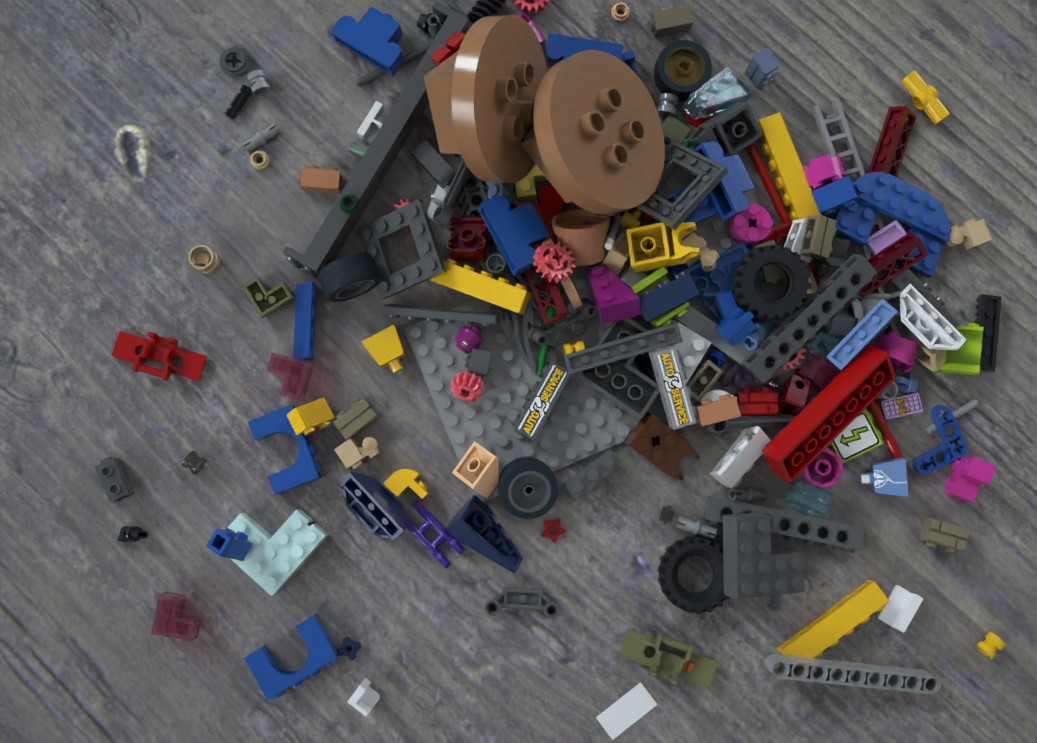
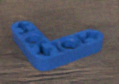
(947, 446)

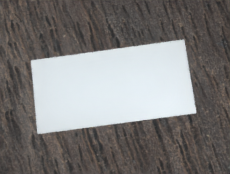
(626, 711)

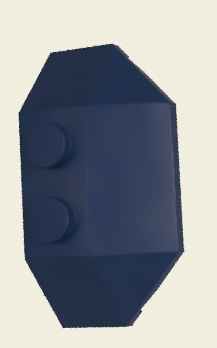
(373, 505)

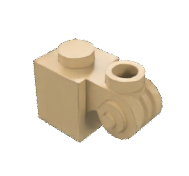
(972, 234)
(707, 257)
(353, 456)

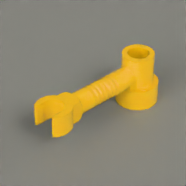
(631, 220)

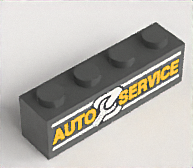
(544, 398)

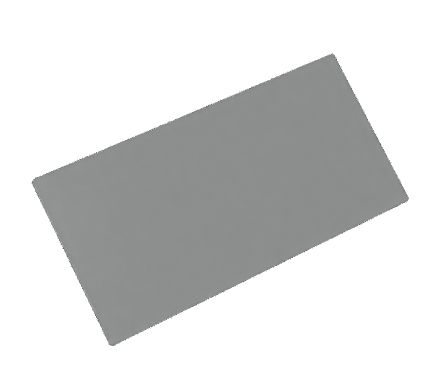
(581, 418)

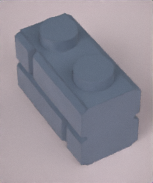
(762, 68)

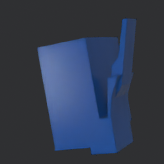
(723, 304)
(736, 326)

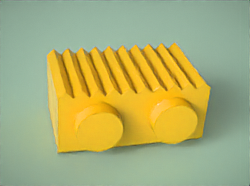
(310, 416)

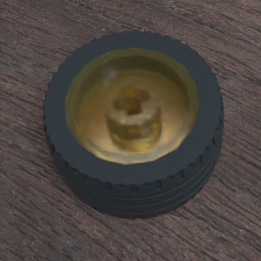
(682, 68)

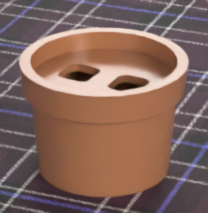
(582, 234)

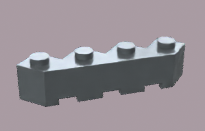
(842, 321)

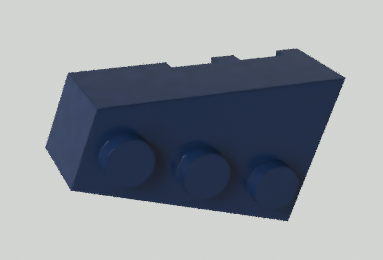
(669, 296)

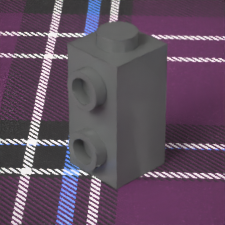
(114, 479)

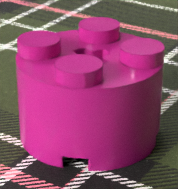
(824, 171)
(760, 221)
(900, 350)
(829, 474)

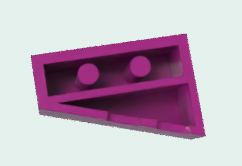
(611, 295)

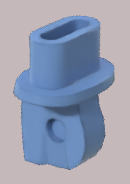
(907, 383)

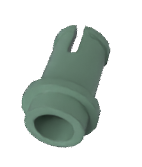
(357, 149)

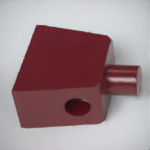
(793, 393)

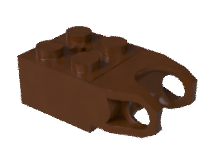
(666, 447)

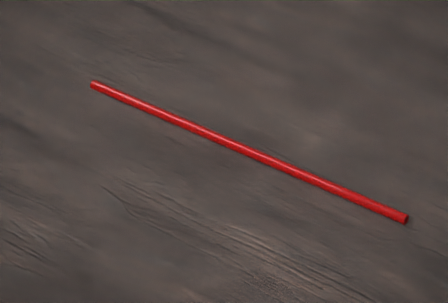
(784, 217)

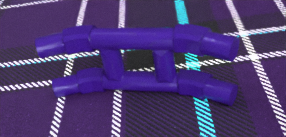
(432, 546)

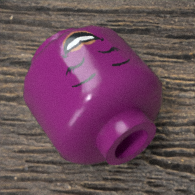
(469, 338)

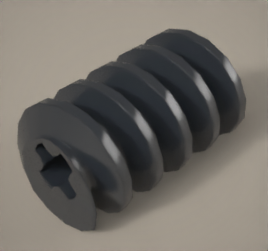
(484, 8)

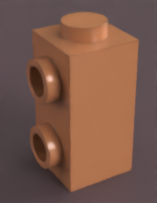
(321, 180)
(717, 411)

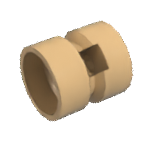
(204, 259)

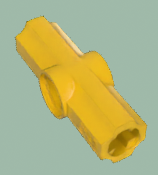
(925, 97)

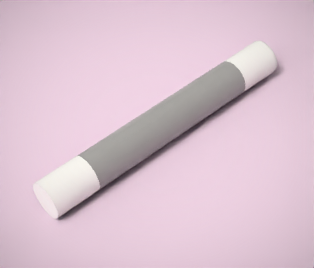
(612, 232)

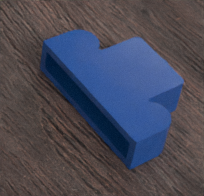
(372, 39)
(562, 47)
(730, 191)
(513, 231)

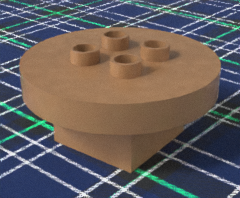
(487, 97)
(596, 133)

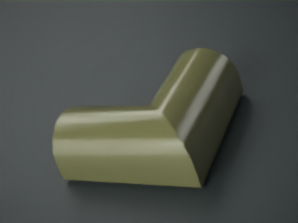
(267, 301)

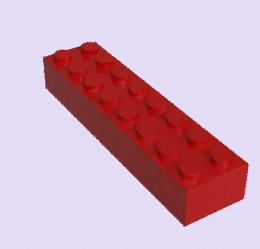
(829, 413)

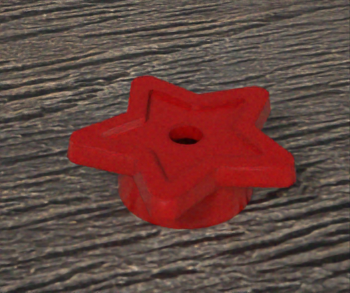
(549, 525)

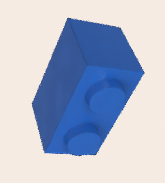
(835, 196)

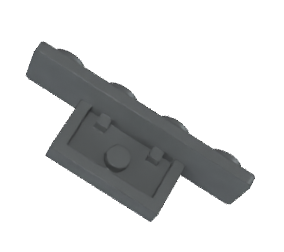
(907, 277)

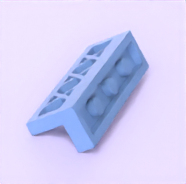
(862, 334)

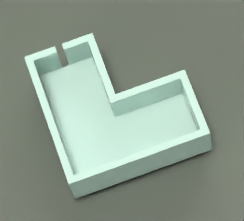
(279, 556)

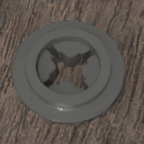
(230, 55)

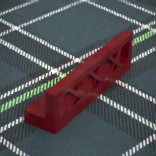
(890, 140)
(887, 257)
(553, 291)

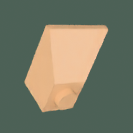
(478, 469)

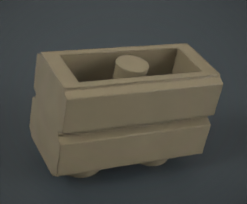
(818, 237)
(703, 380)
(355, 419)
(945, 534)

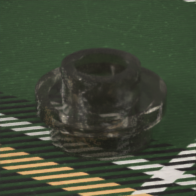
(666, 514)

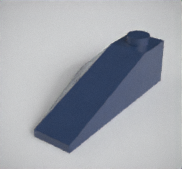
(479, 531)

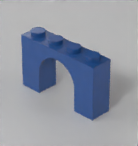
(305, 467)
(274, 679)

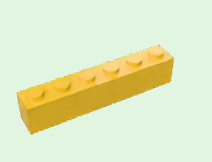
(786, 167)
(484, 287)
(836, 622)

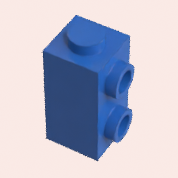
(230, 544)

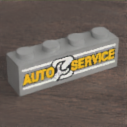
(672, 387)

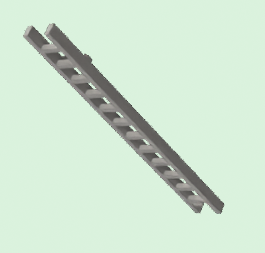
(858, 169)

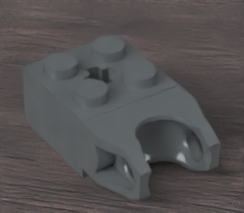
(731, 129)

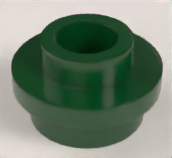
(349, 198)

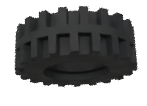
(668, 575)

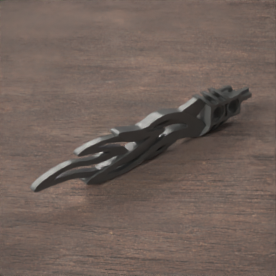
(470, 211)

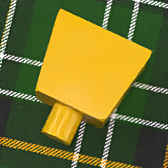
(386, 348)

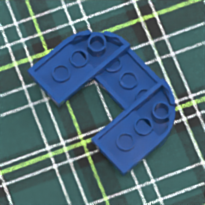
(902, 202)
(719, 279)

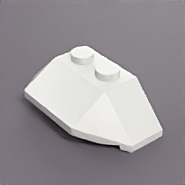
(927, 322)

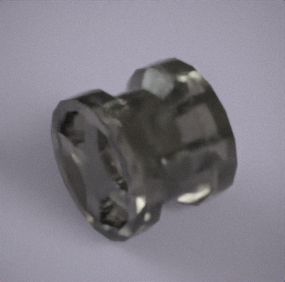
(194, 462)

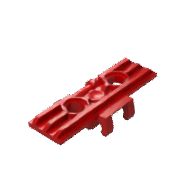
(159, 350)

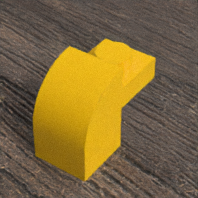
(405, 478)

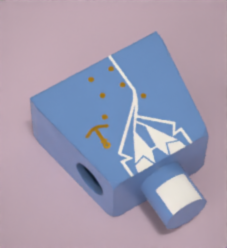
(888, 477)

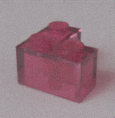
(296, 374)
(171, 622)

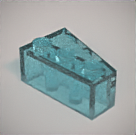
(716, 95)

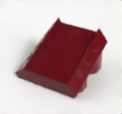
(468, 239)

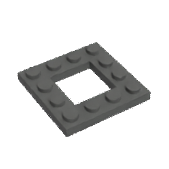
(708, 176)
(431, 262)

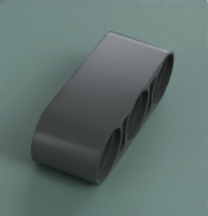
(433, 163)

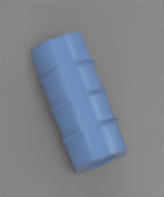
(761, 332)

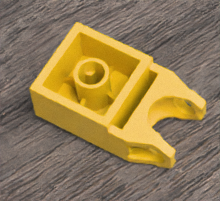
(666, 246)

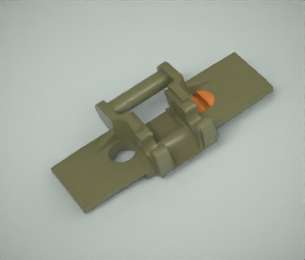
(668, 665)

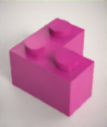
(967, 477)

